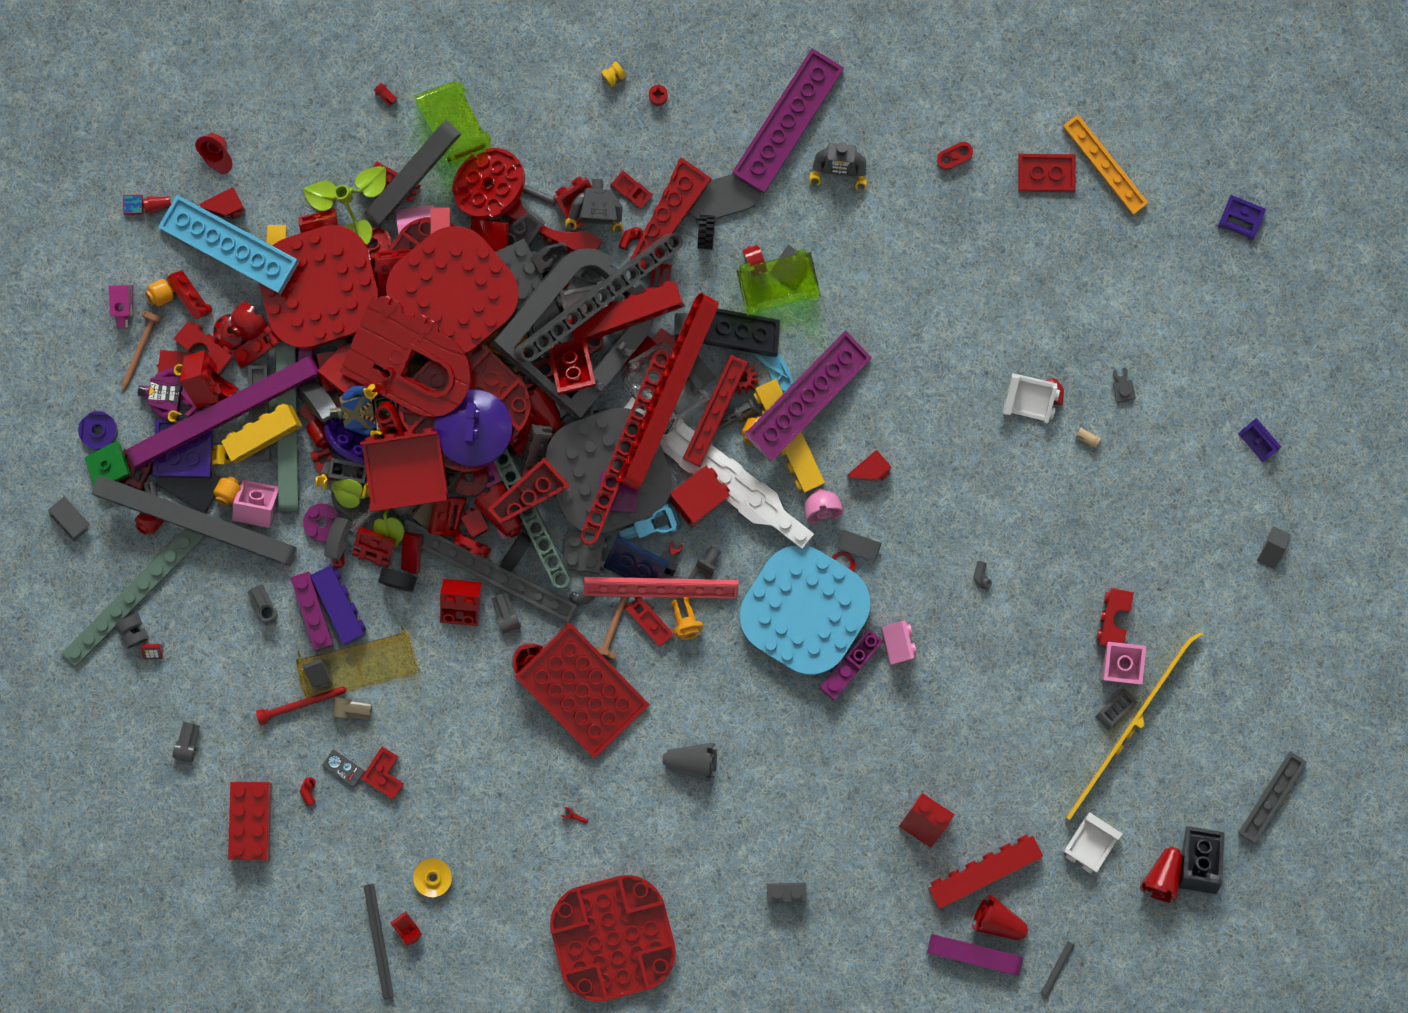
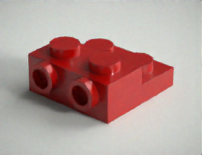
(566, 196)

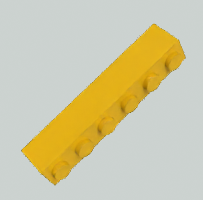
(797, 451)

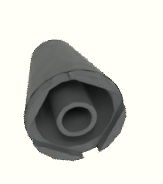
(693, 760)

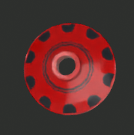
(221, 333)

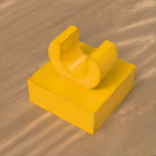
(218, 455)

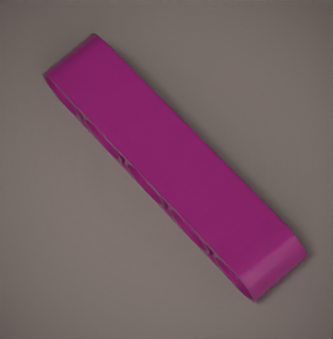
(975, 954)

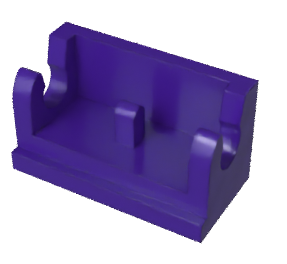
(1259, 440)

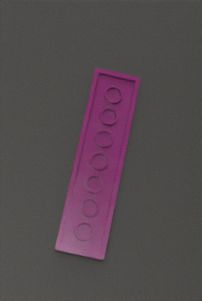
(787, 121)
(807, 396)

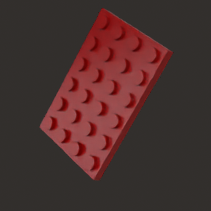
(581, 690)

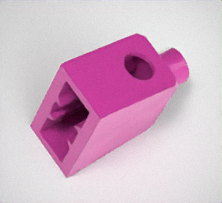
(117, 295)

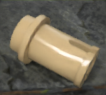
(1088, 437)

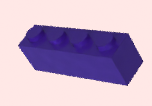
(337, 604)

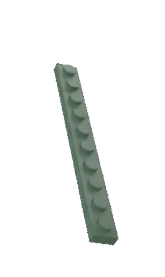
(132, 595)

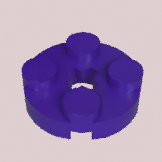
(91, 422)

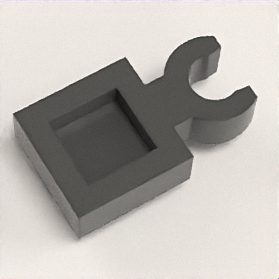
(1123, 389)

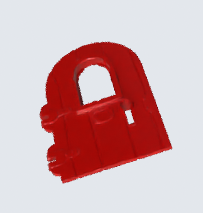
(390, 341)

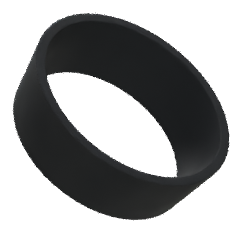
(516, 552)

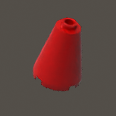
(545, 409)
(484, 501)
(1164, 876)
(998, 920)

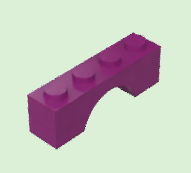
(312, 612)

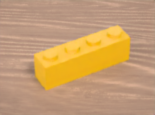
(261, 433)

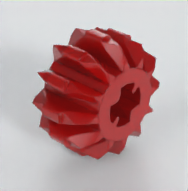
(750, 379)

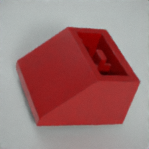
(460, 602)

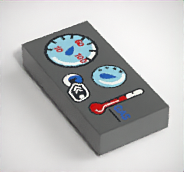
(343, 767)

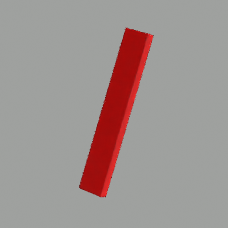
(715, 411)

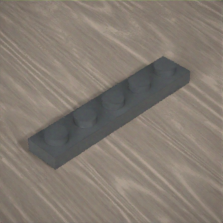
(255, 374)
(1272, 797)

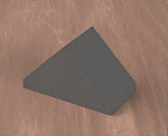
(1274, 547)

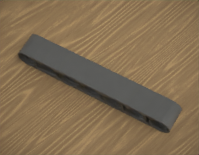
(412, 173)

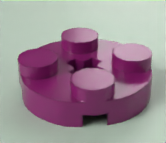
(315, 514)

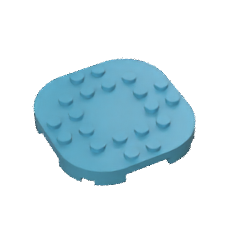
(805, 610)

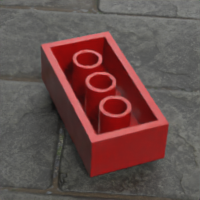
(249, 821)

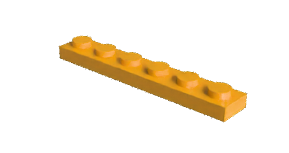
(1105, 164)

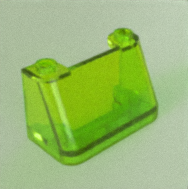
(450, 104)
(777, 282)

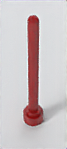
(264, 715)

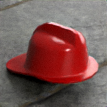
(214, 152)

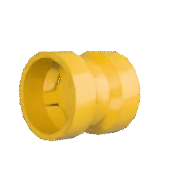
(613, 74)

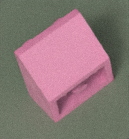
(898, 643)

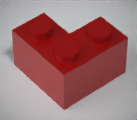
(197, 379)

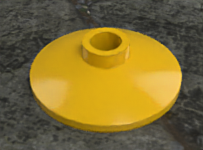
(423, 872)

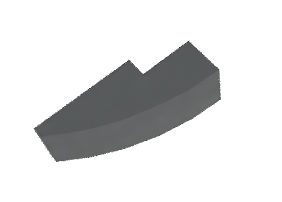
(316, 399)

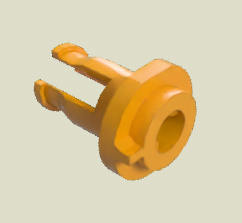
(687, 627)

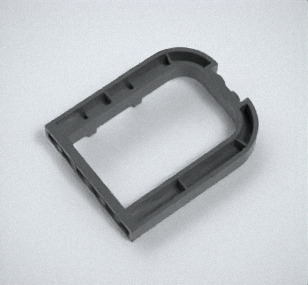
(537, 303)

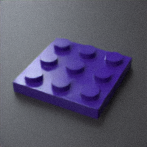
(186, 461)

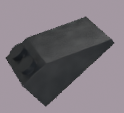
(1202, 860)

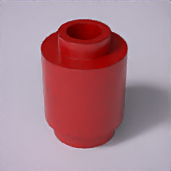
(317, 433)

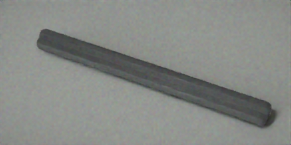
(378, 941)

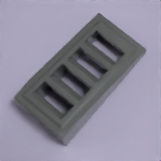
(1105, 720)

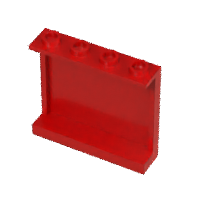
(405, 470)

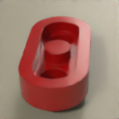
(954, 155)

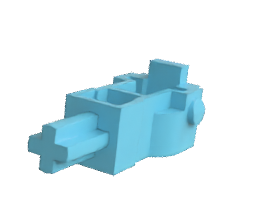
(647, 526)

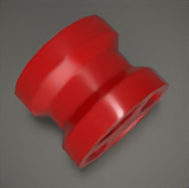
(658, 99)

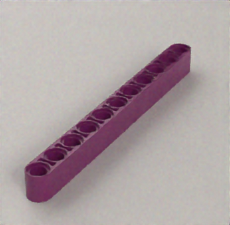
(222, 412)

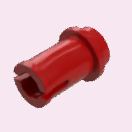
(385, 94)

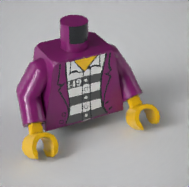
(164, 393)

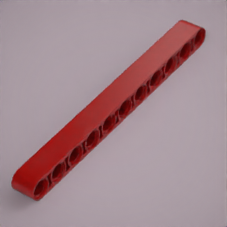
(668, 391)
(618, 455)

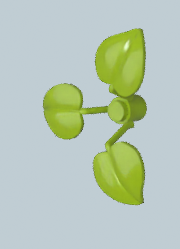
(323, 193)
(348, 495)

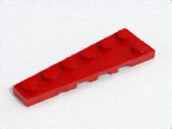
(677, 199)

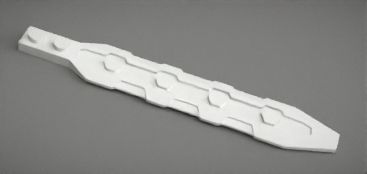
(747, 494)

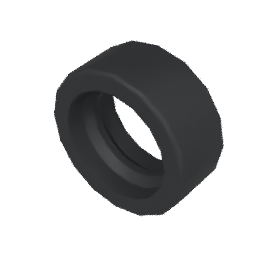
(397, 579)

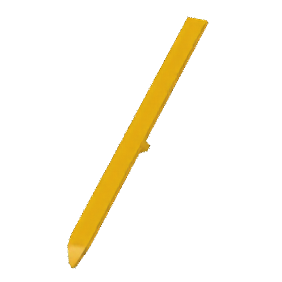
(1137, 721)

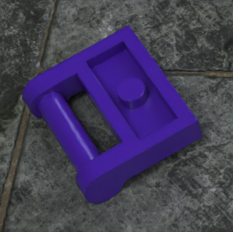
(1244, 212)

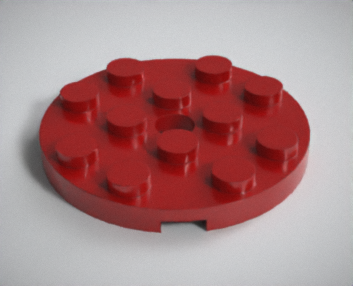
(491, 201)

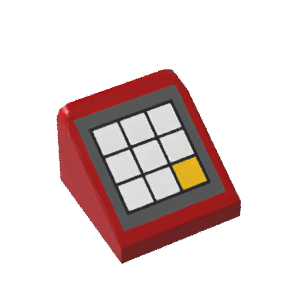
(152, 651)

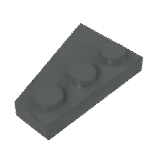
(525, 228)

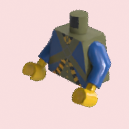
(357, 411)

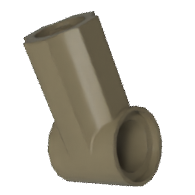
(348, 709)

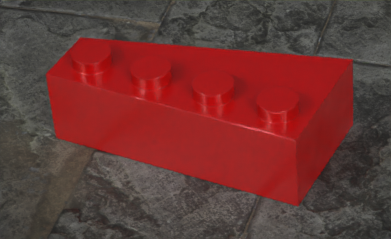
(532, 489)

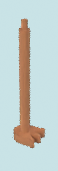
(152, 319)
(604, 650)

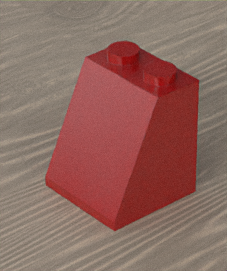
(699, 496)
(926, 820)

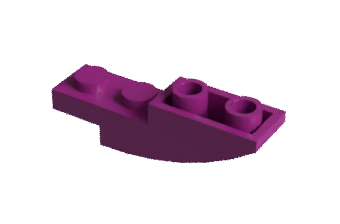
(851, 664)

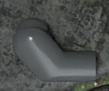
(980, 577)
(579, 598)

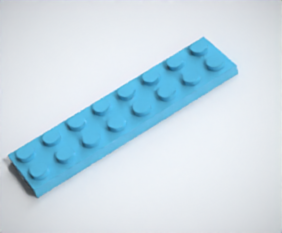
(228, 244)

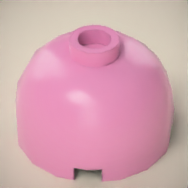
(822, 506)

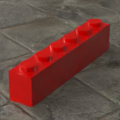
(630, 311)
(985, 872)

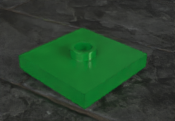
(108, 463)

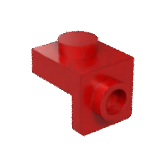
(406, 928)

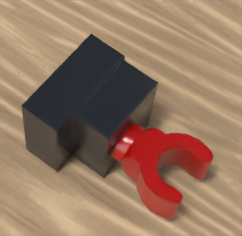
(671, 557)

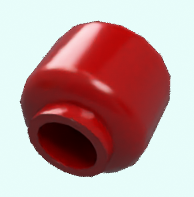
(147, 524)

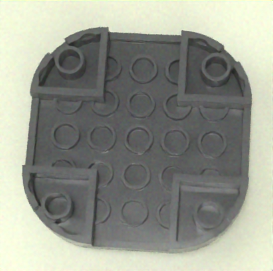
(584, 451)

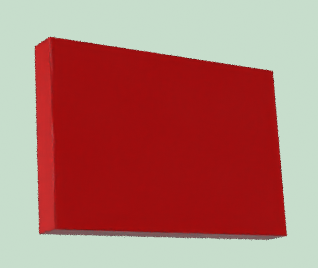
(1046, 172)

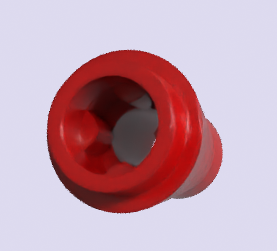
(155, 204)

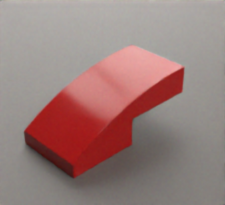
(631, 189)

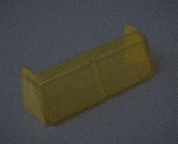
(364, 663)

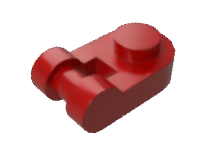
(320, 454)

